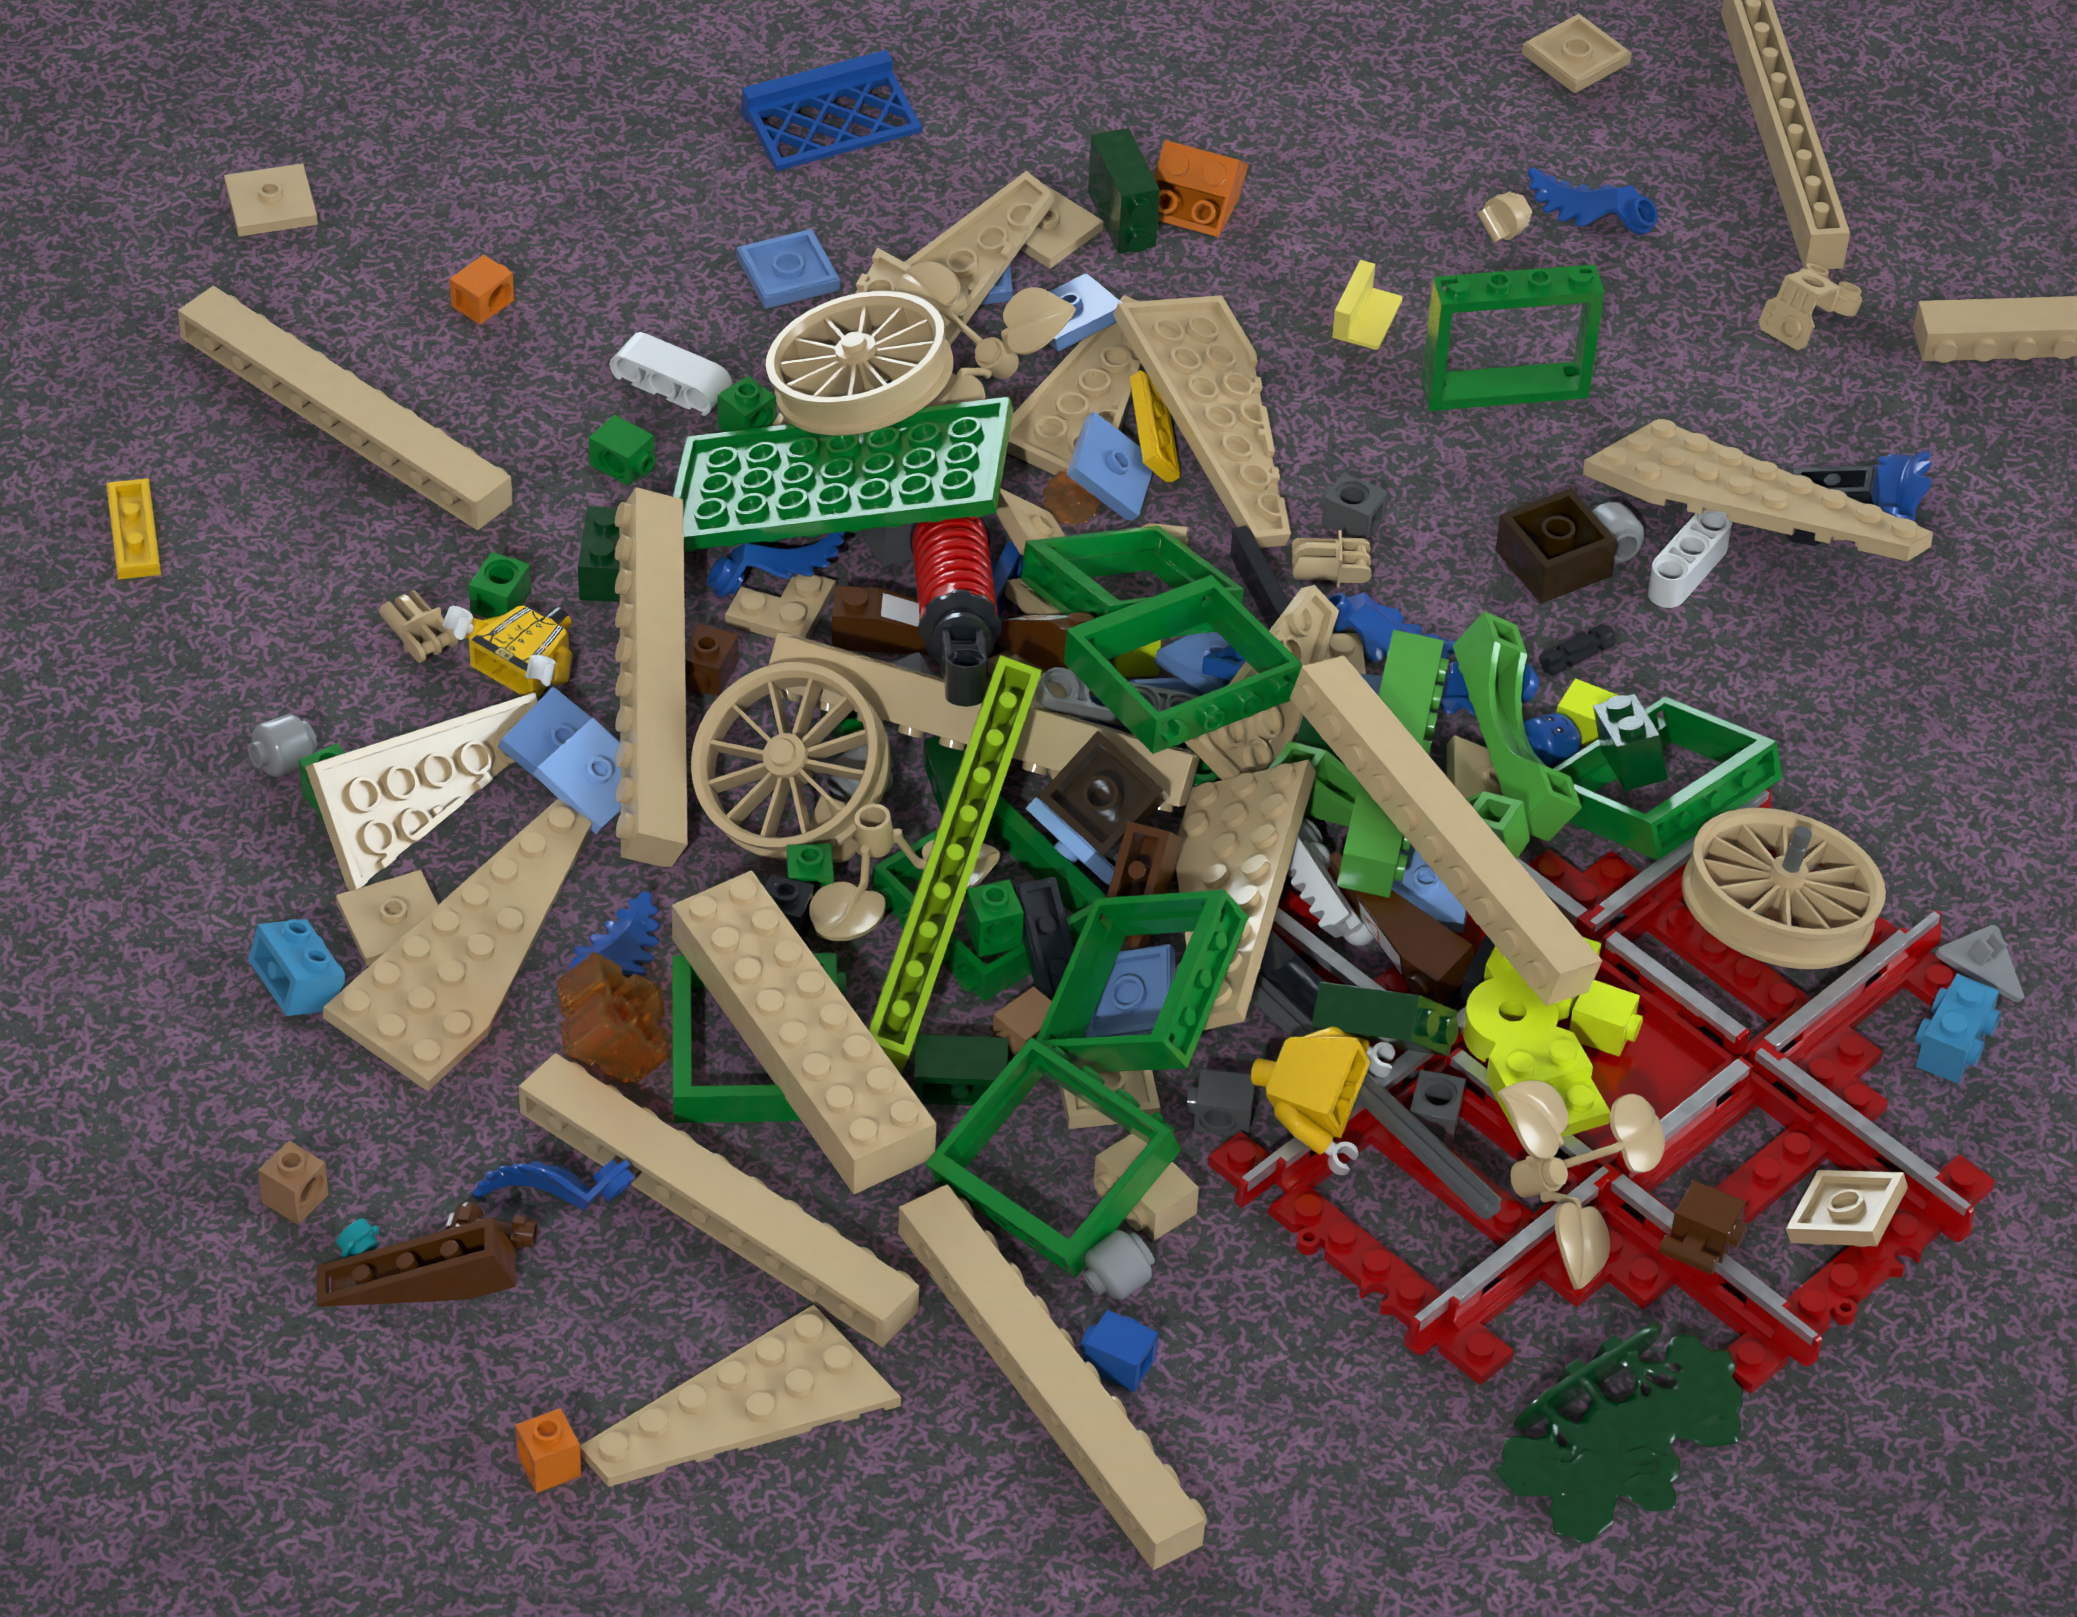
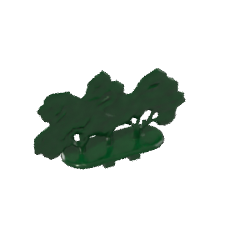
(1624, 1443)

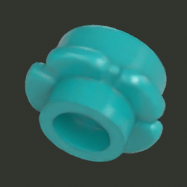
(358, 1238)

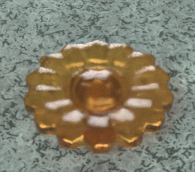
(1069, 500)

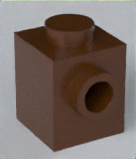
(710, 659)

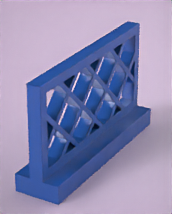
(819, 90)

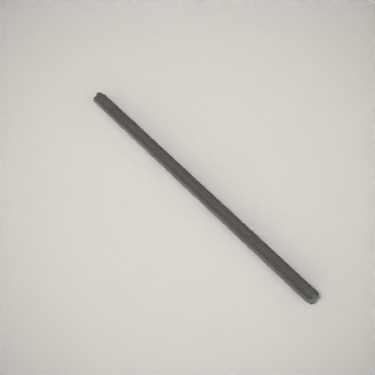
(1384, 1107)

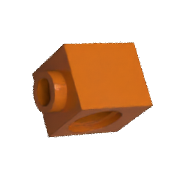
(482, 289)
(548, 1450)

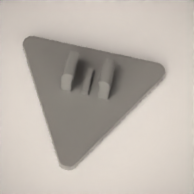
(1985, 959)

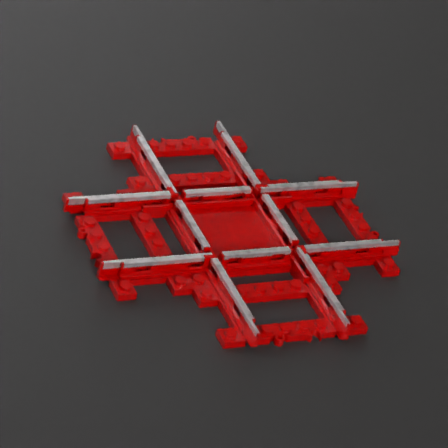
(1681, 1079)

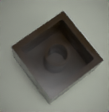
(1556, 545)
(1101, 793)

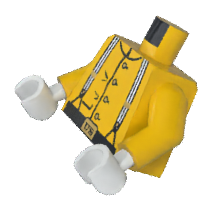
(517, 647)
(1318, 1085)

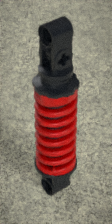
(956, 602)

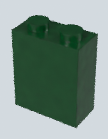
(1123, 191)
(1387, 1016)

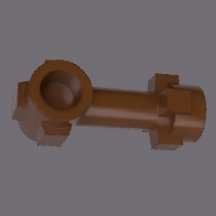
(520, 1232)

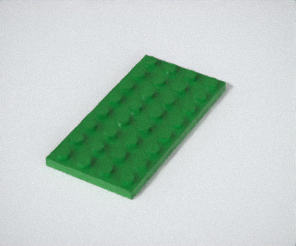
(810, 484)

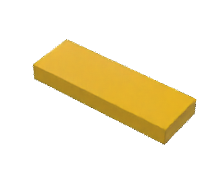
(1154, 428)
(133, 529)

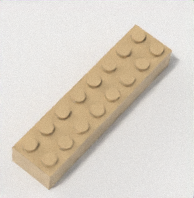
(803, 1032)

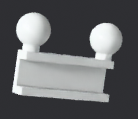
(1327, 902)

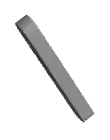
(1080, 704)

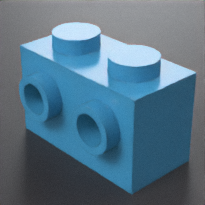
(295, 966)
(1957, 1028)

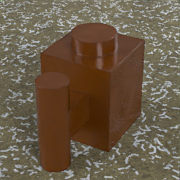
(1705, 1228)

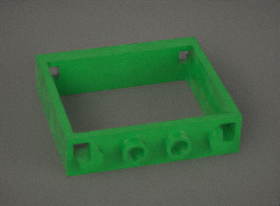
(1508, 291)
(1064, 565)
(1166, 616)
(1747, 769)
(1036, 856)
(1216, 930)
(727, 1102)
(997, 1104)

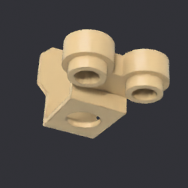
(1790, 312)

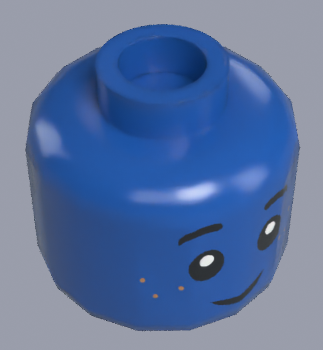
(1553, 738)

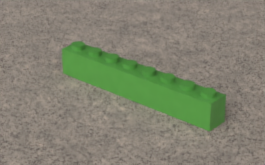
(1409, 690)

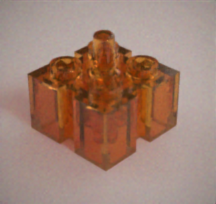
(612, 1019)

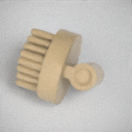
(1505, 216)

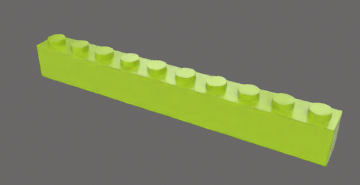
(952, 859)

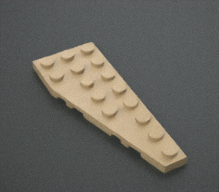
(1213, 393)
(1691, 469)
(1242, 842)
(454, 969)

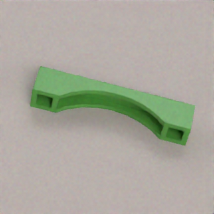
(1493, 668)
(1336, 789)

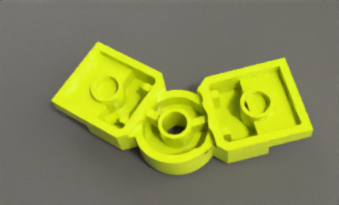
(1524, 1043)

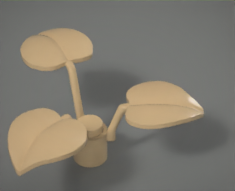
(1031, 318)
(848, 911)
(1538, 1121)

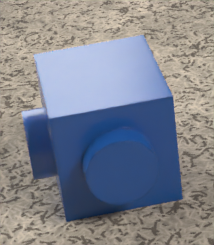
(1120, 1349)

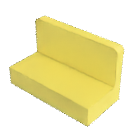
(1364, 311)

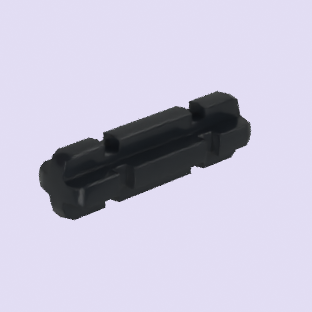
(1577, 649)

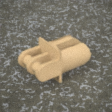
(1332, 559)
(417, 626)

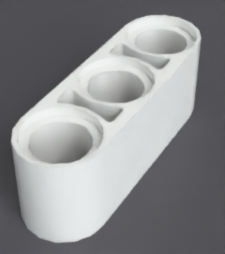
(670, 372)
(1689, 558)

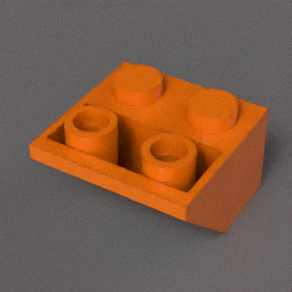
(1197, 187)

